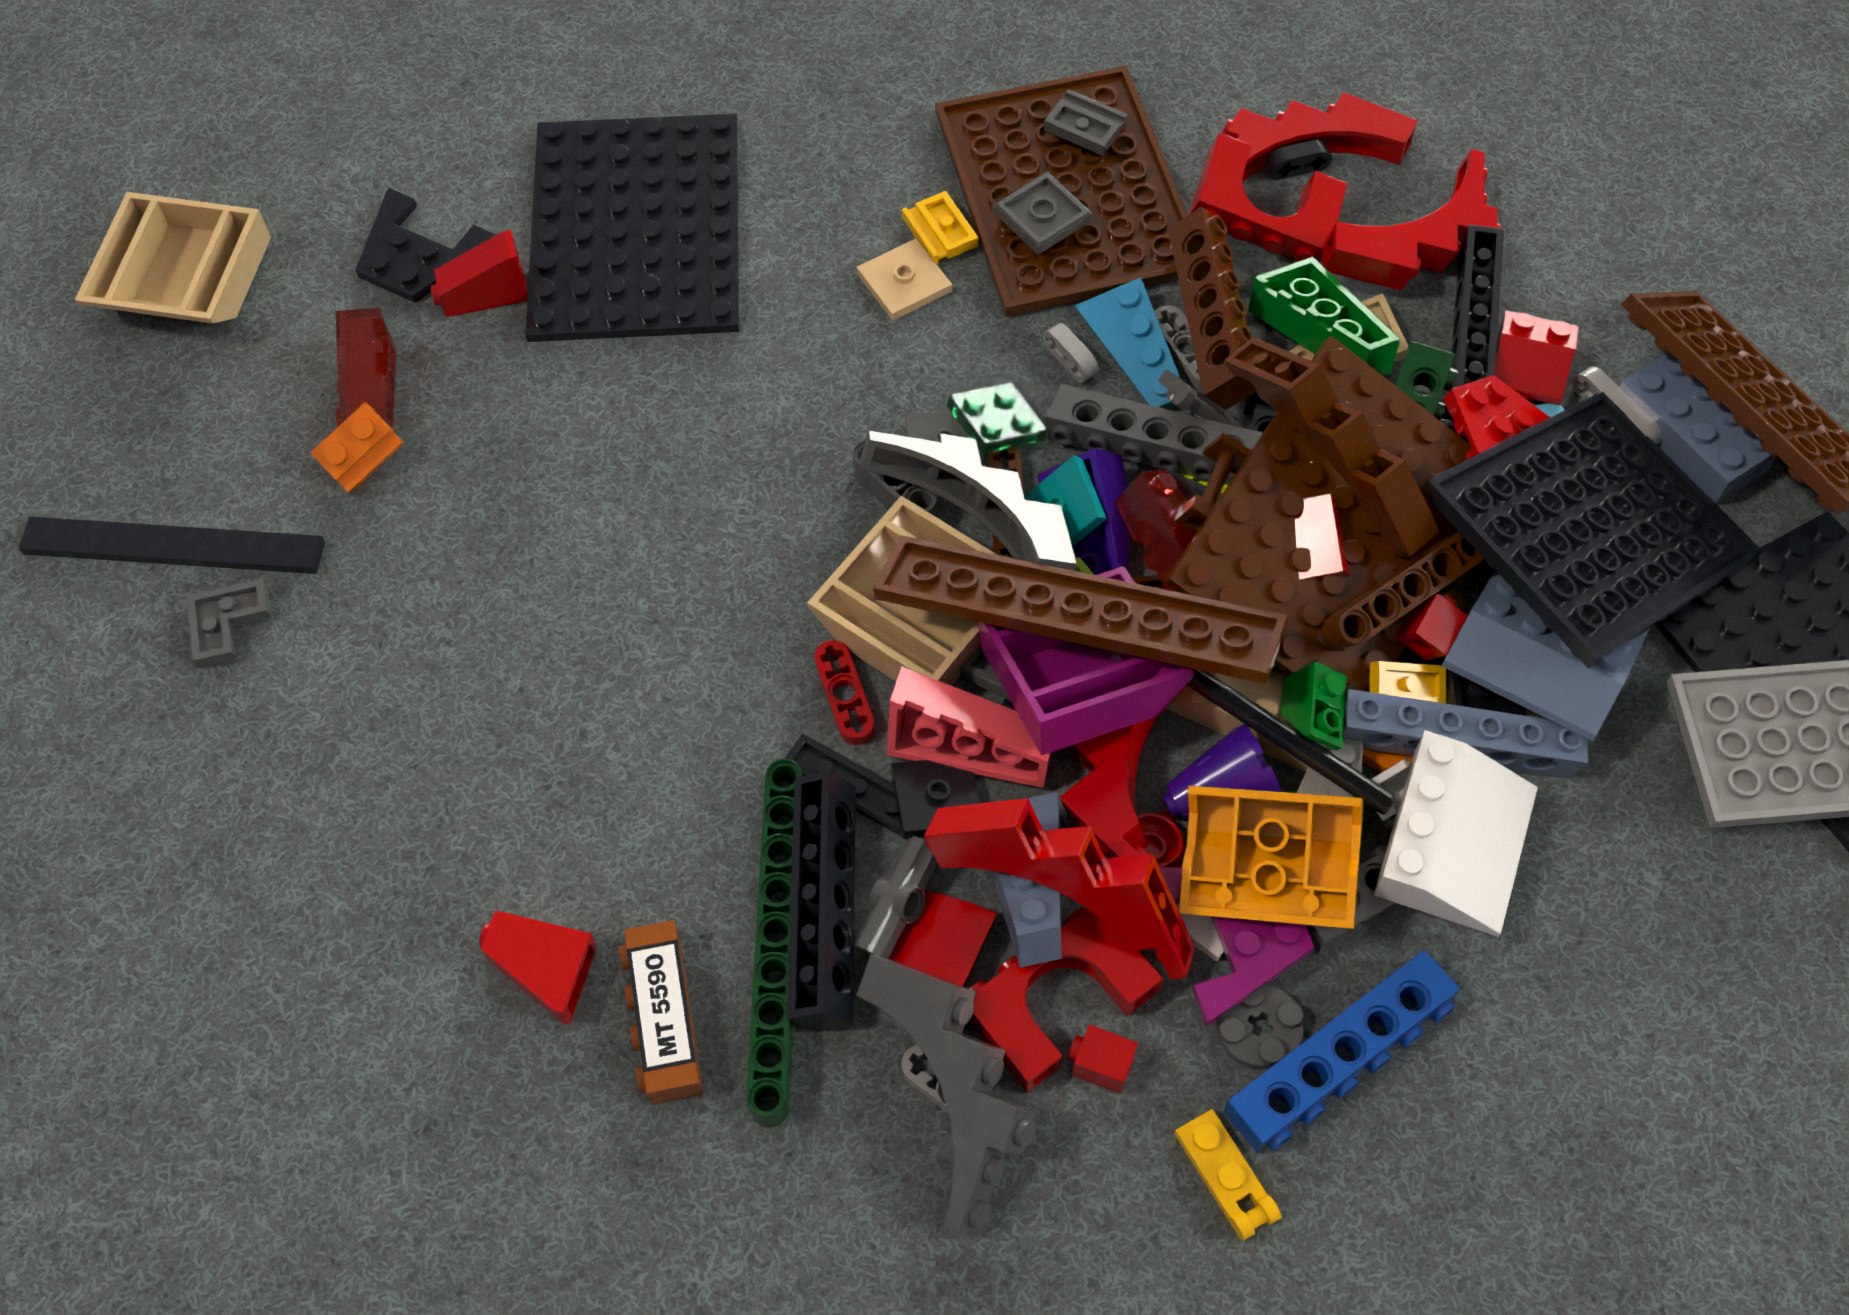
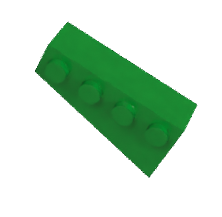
(1313, 305)

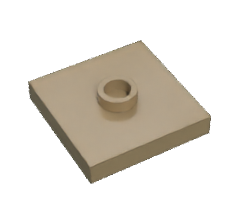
(904, 279)

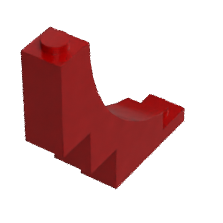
(1108, 792)
(1120, 890)

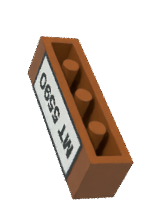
(662, 1013)

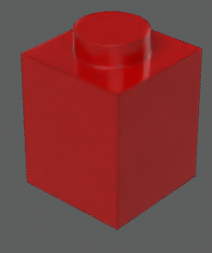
(1432, 627)
(1102, 1058)

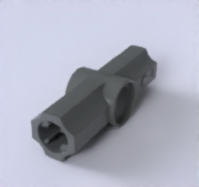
(896, 900)

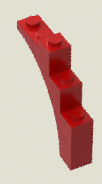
(1345, 127)
(1397, 252)

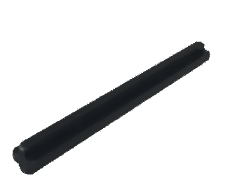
(1292, 741)

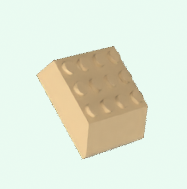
(176, 259)
(892, 633)

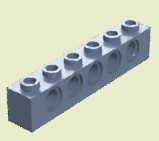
(1511, 740)

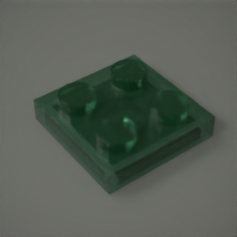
(996, 418)

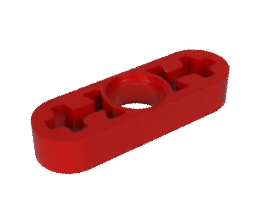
(849, 677)

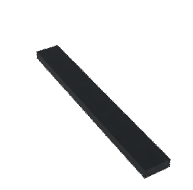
(172, 545)

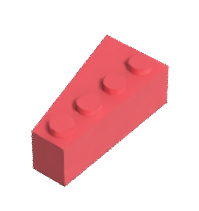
(961, 731)

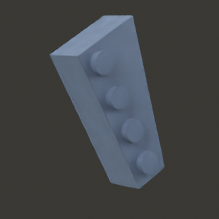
(1032, 908)

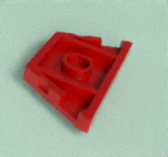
(1490, 413)

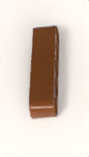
(1392, 597)

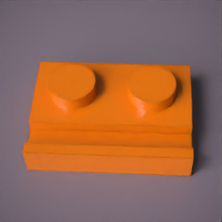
(357, 447)

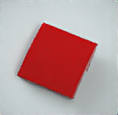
(945, 938)

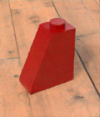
(481, 278)
(540, 959)

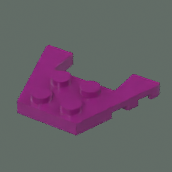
(1255, 953)

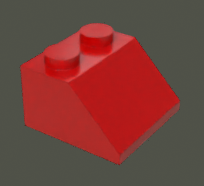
(1535, 355)

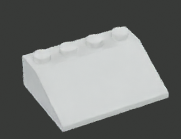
(1457, 835)

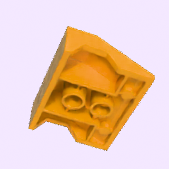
(1272, 856)

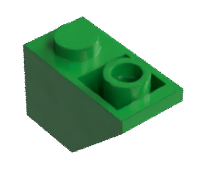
(1316, 703)

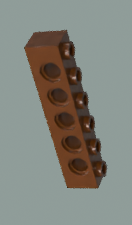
(1211, 303)

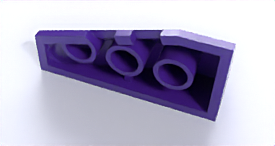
(1108, 543)

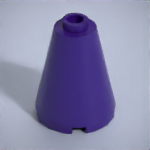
(1230, 763)

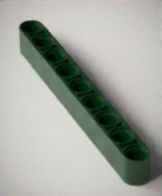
(772, 956)

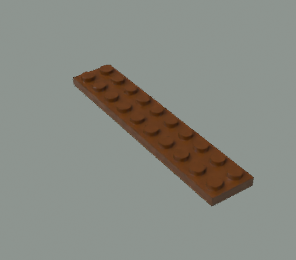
(1083, 608)

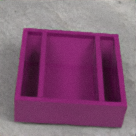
(1074, 689)

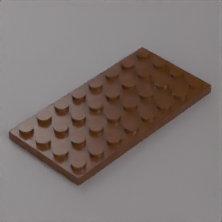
(1751, 387)

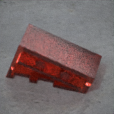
(365, 364)

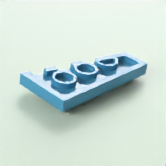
(1132, 335)

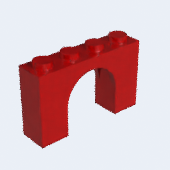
(1294, 236)
(1087, 946)

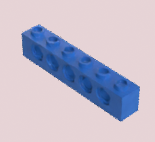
(1417, 979)

